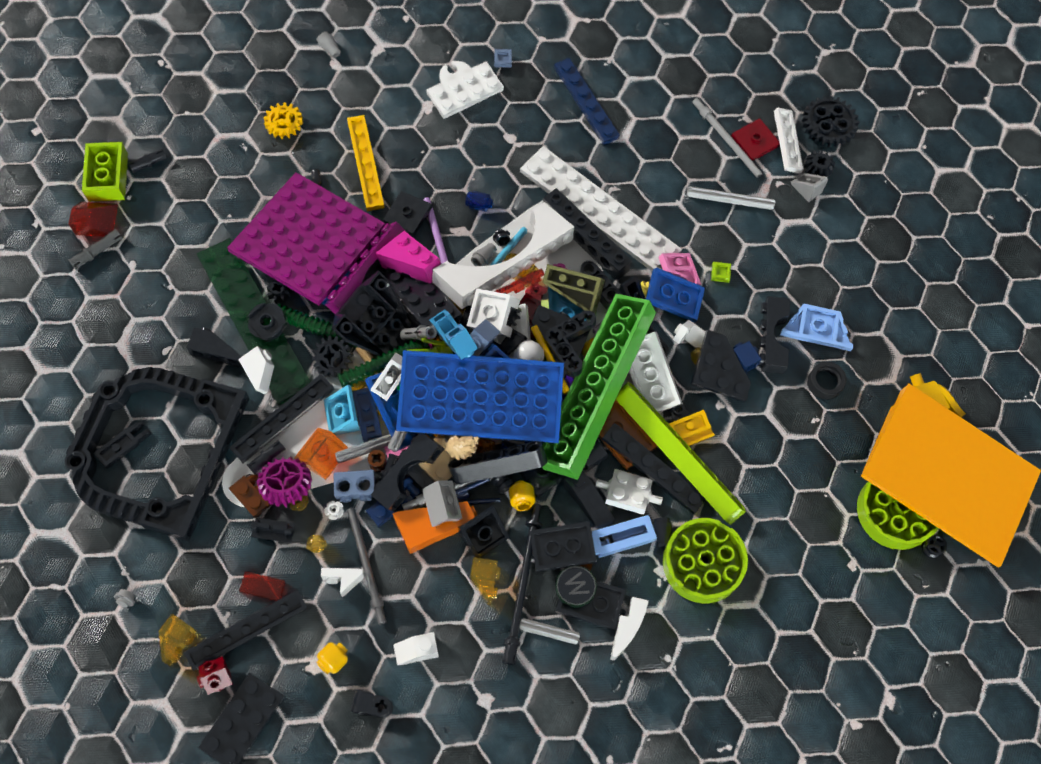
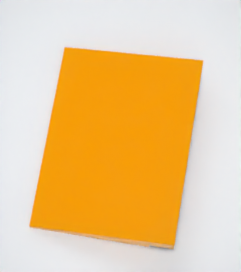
(951, 474)

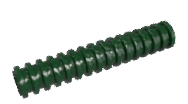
(309, 323)
(376, 365)

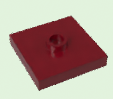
(755, 139)

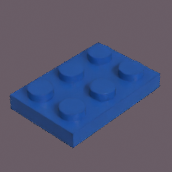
(675, 294)

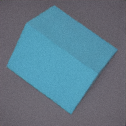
(341, 412)

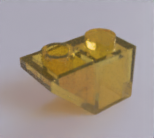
(483, 578)
(173, 638)

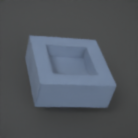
(502, 58)

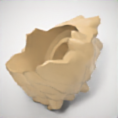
(460, 446)

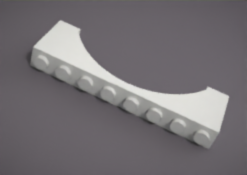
(461, 281)

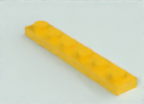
(365, 163)

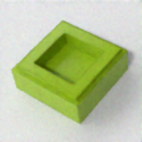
(721, 272)

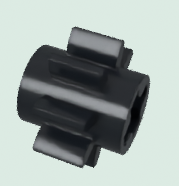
(278, 296)

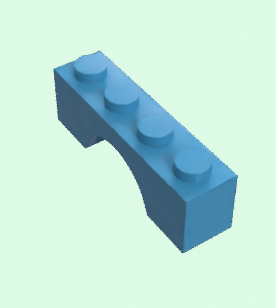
(454, 335)

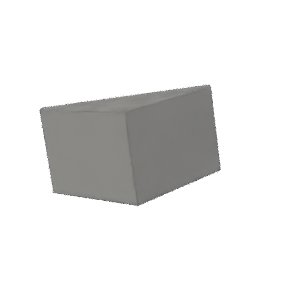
(809, 185)

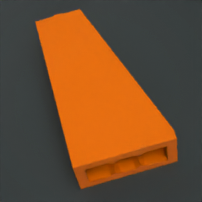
(417, 527)

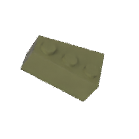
(575, 286)

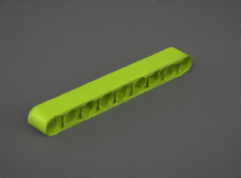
(680, 453)

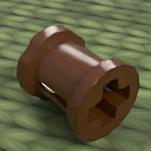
(377, 455)

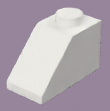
(259, 368)
(389, 378)
(416, 649)

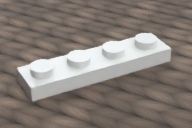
(788, 140)

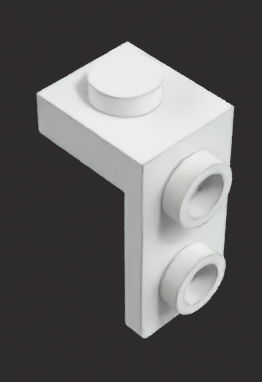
(690, 332)

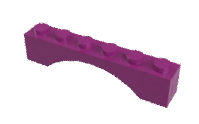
(358, 270)

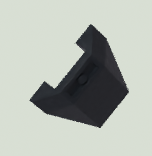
(373, 317)

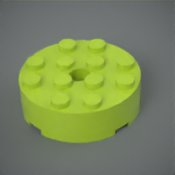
(887, 523)
(692, 576)

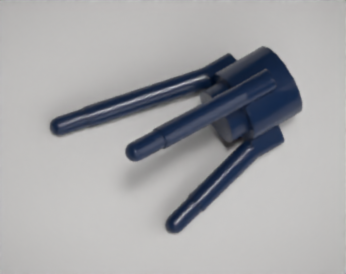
(462, 494)

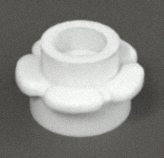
(334, 515)

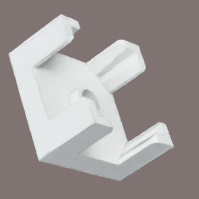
(494, 308)

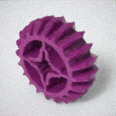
(284, 481)

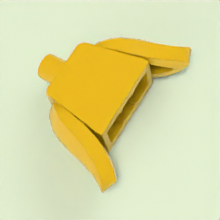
(938, 393)

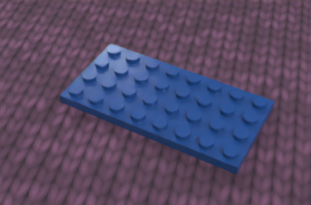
(480, 397)

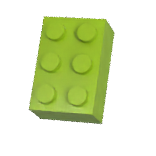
(105, 171)

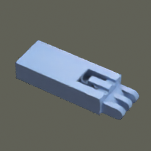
(625, 536)

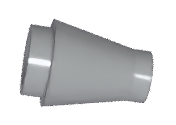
(327, 42)
(483, 255)

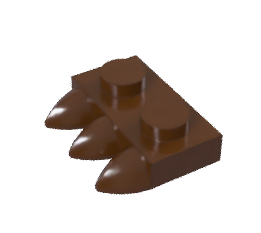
(249, 495)

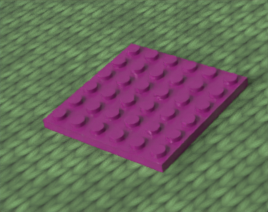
(306, 238)

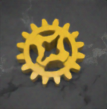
(282, 120)

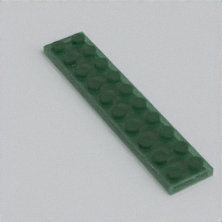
(239, 297)

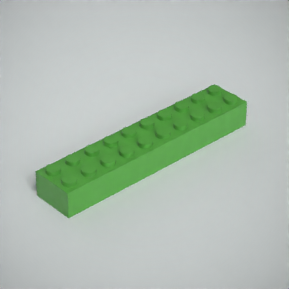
(598, 384)

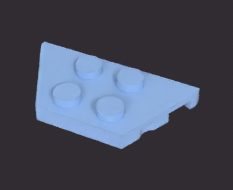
(818, 327)

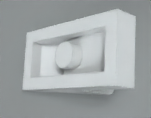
(348, 577)

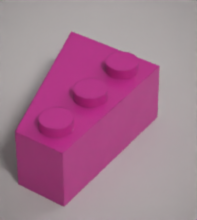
(408, 256)

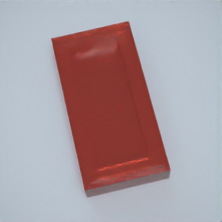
(262, 586)

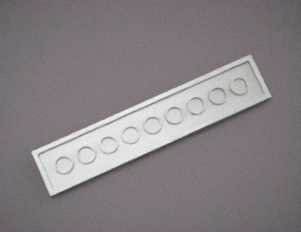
(604, 211)

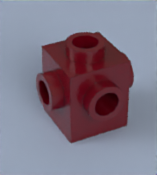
(214, 675)

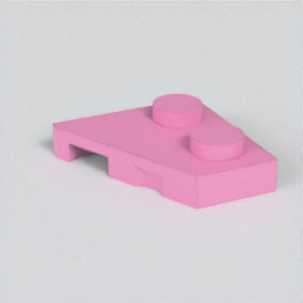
(680, 265)

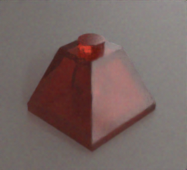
(93, 218)

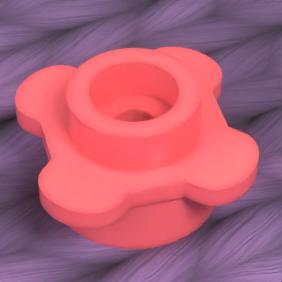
(538, 295)

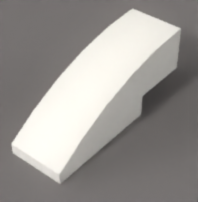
(628, 626)

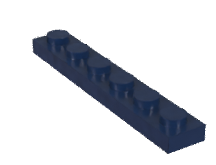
(586, 101)

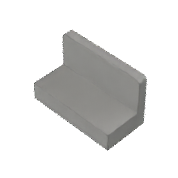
(442, 502)

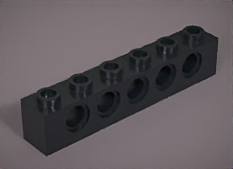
(590, 237)

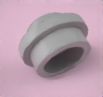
(124, 598)

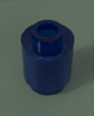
(479, 201)

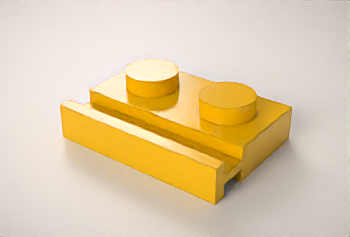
(693, 428)

